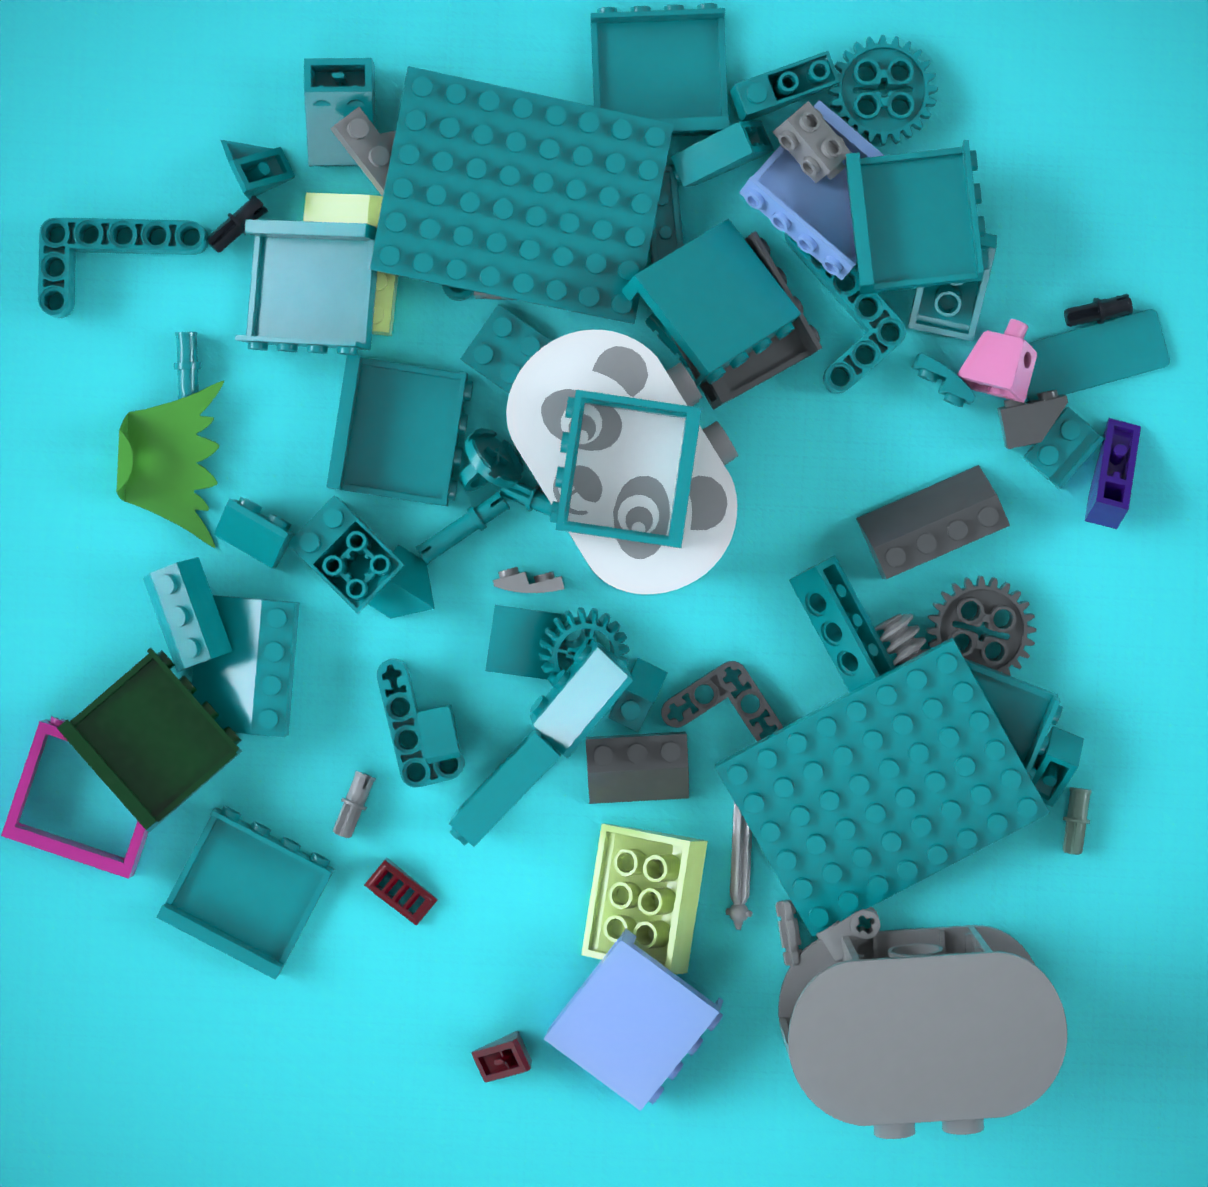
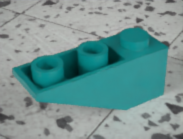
(783, 86)

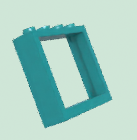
(570, 445)
(503, 788)

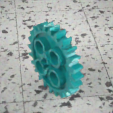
(881, 60)

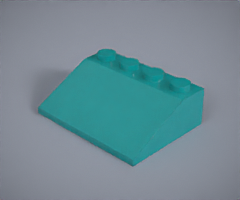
(255, 680)

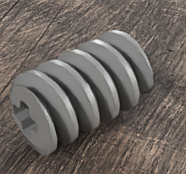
(901, 638)

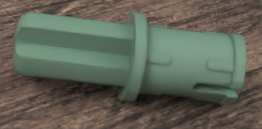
(1076, 820)

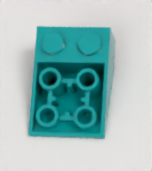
(332, 92)
(346, 554)

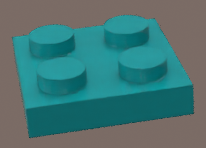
(503, 348)

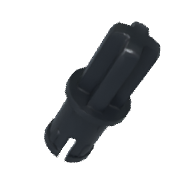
(235, 224)
(1099, 310)

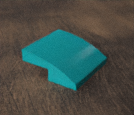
(516, 641)

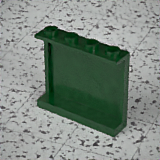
(151, 739)

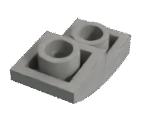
(518, 582)

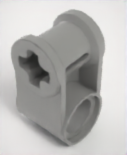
(848, 927)

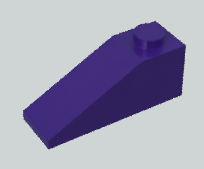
(1113, 474)

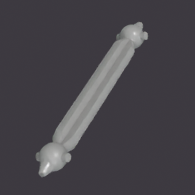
(740, 869)

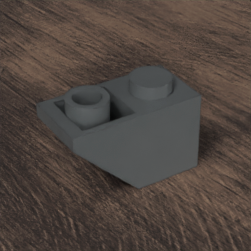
(1030, 421)

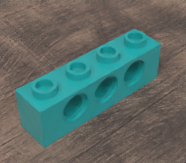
(842, 623)

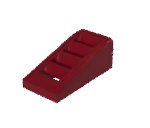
(409, 882)

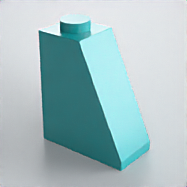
(721, 152)

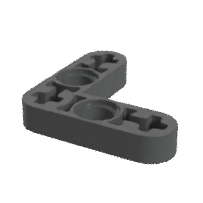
(722, 691)

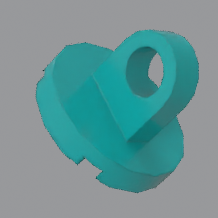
(490, 462)

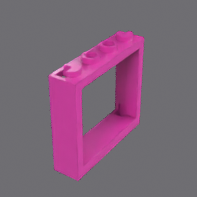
(56, 844)

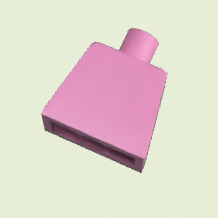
(1001, 363)

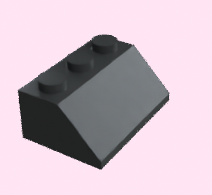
(637, 767)

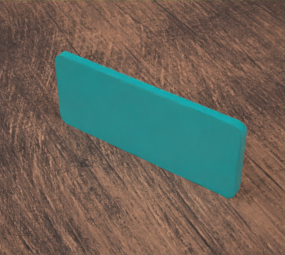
(1098, 354)

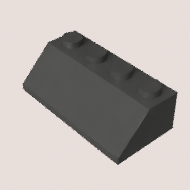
(932, 522)

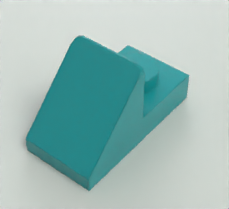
(639, 696)
(438, 734)

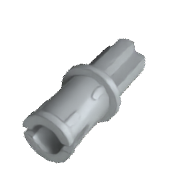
(353, 804)

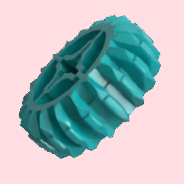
(569, 648)

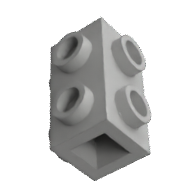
(812, 143)

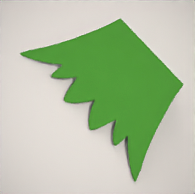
(161, 457)

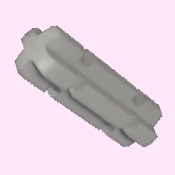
(789, 932)

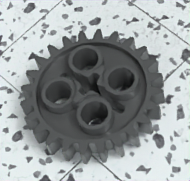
(988, 601)

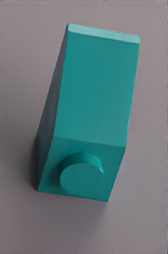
(1057, 764)

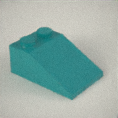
(952, 308)

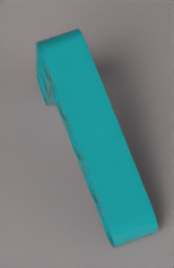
(106, 243)
(871, 325)

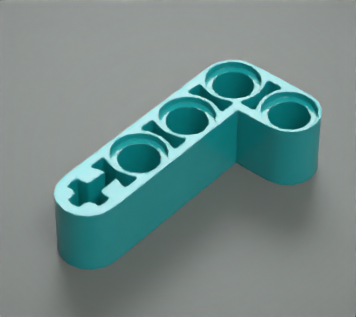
(398, 724)

